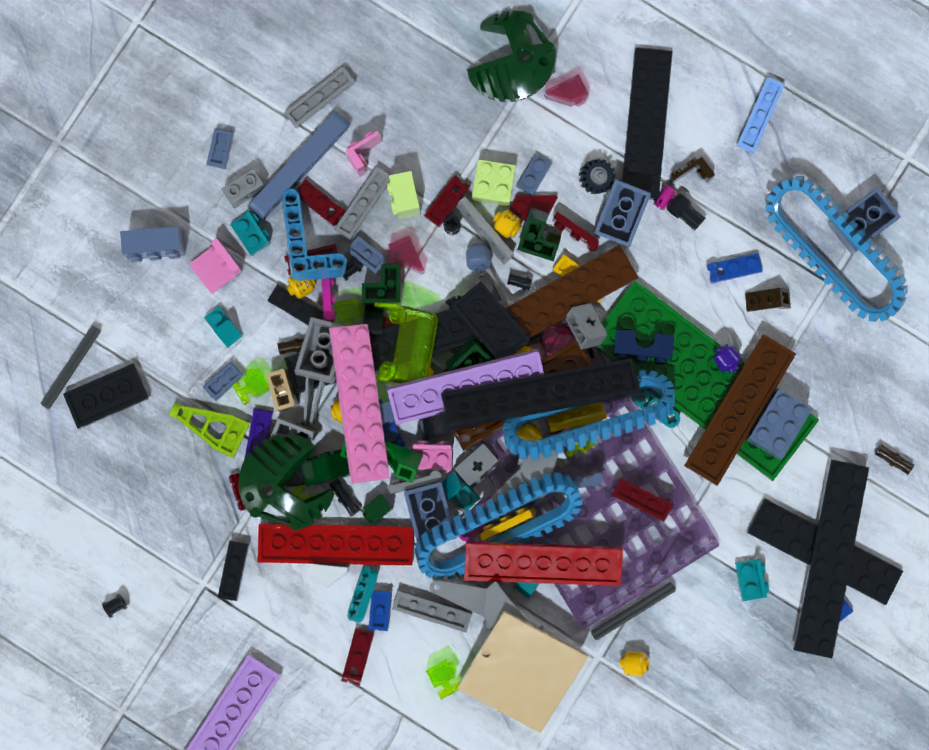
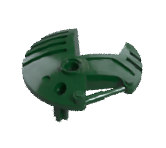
(510, 75)
(273, 466)

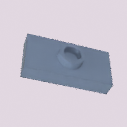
(220, 148)
(223, 381)

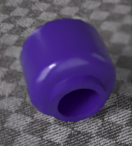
(727, 358)

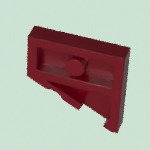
(522, 205)

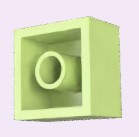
(493, 183)
(405, 198)

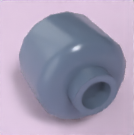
(478, 257)

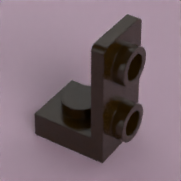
(703, 170)
(768, 299)

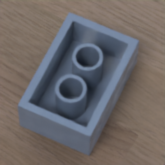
(622, 213)
(871, 214)
(152, 243)
(779, 424)
(427, 508)

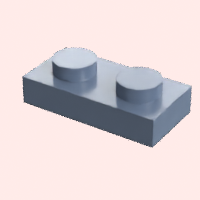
(534, 175)
(366, 255)

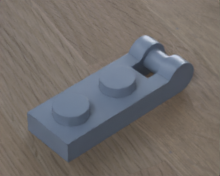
(595, 480)

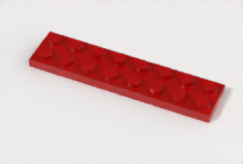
(336, 545)
(543, 563)

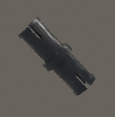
(344, 497)

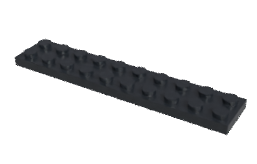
(450, 334)
(540, 394)
(831, 558)

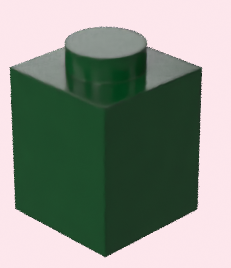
(376, 509)

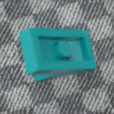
(223, 327)
(458, 489)

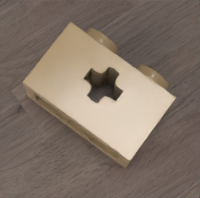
(282, 390)

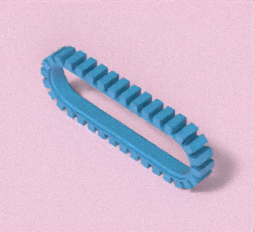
(874, 312)
(592, 431)
(493, 510)

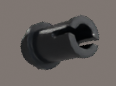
(519, 281)

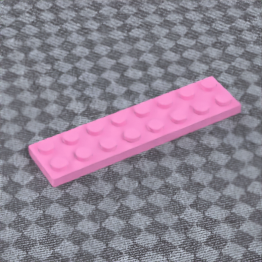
(359, 403)

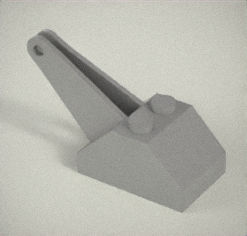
(316, 363)
(528, 470)
(485, 602)

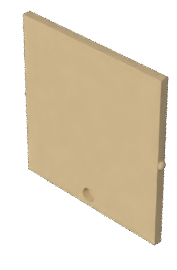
(522, 671)

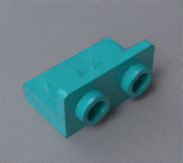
(250, 234)
(751, 580)

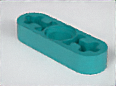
(647, 394)
(364, 586)

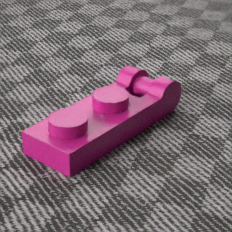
(328, 300)

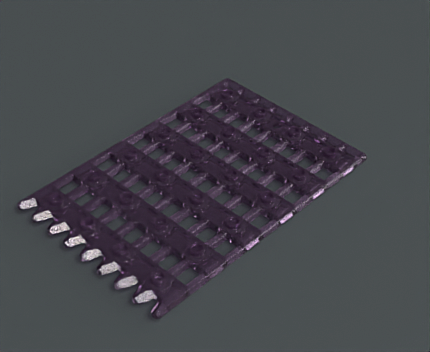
(600, 500)

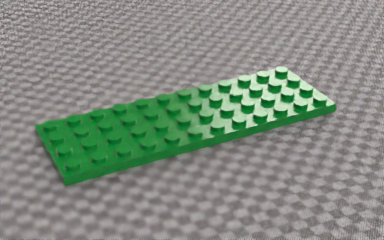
(693, 372)

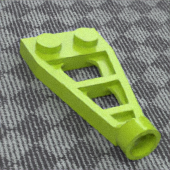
(233, 433)

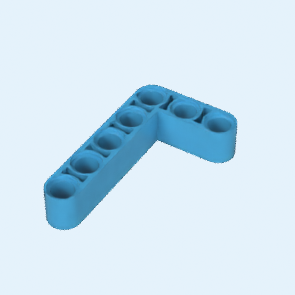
(298, 243)

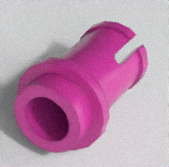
(664, 197)

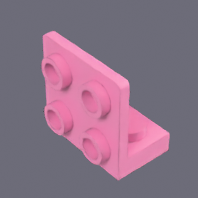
(356, 149)
(215, 267)
(435, 457)

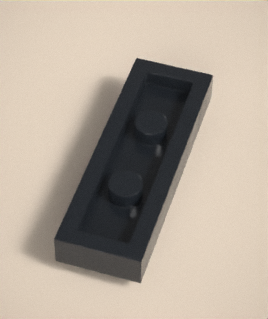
(294, 306)
(233, 570)

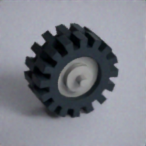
(597, 176)

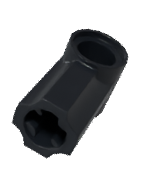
(681, 208)

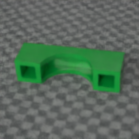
(401, 460)

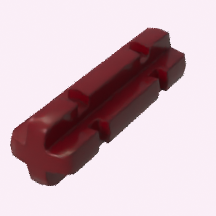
(234, 480)

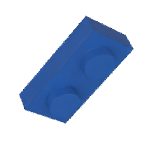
(379, 611)

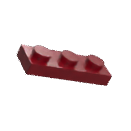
(642, 499)

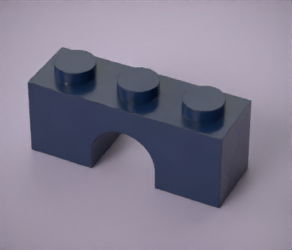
(626, 346)

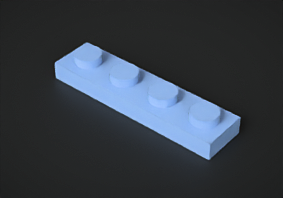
(760, 115)

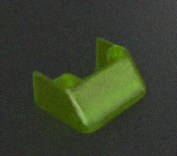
(413, 344)

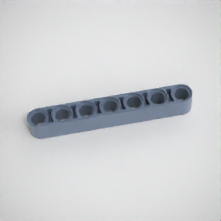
(299, 165)

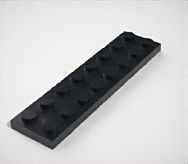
(647, 119)
(796, 538)

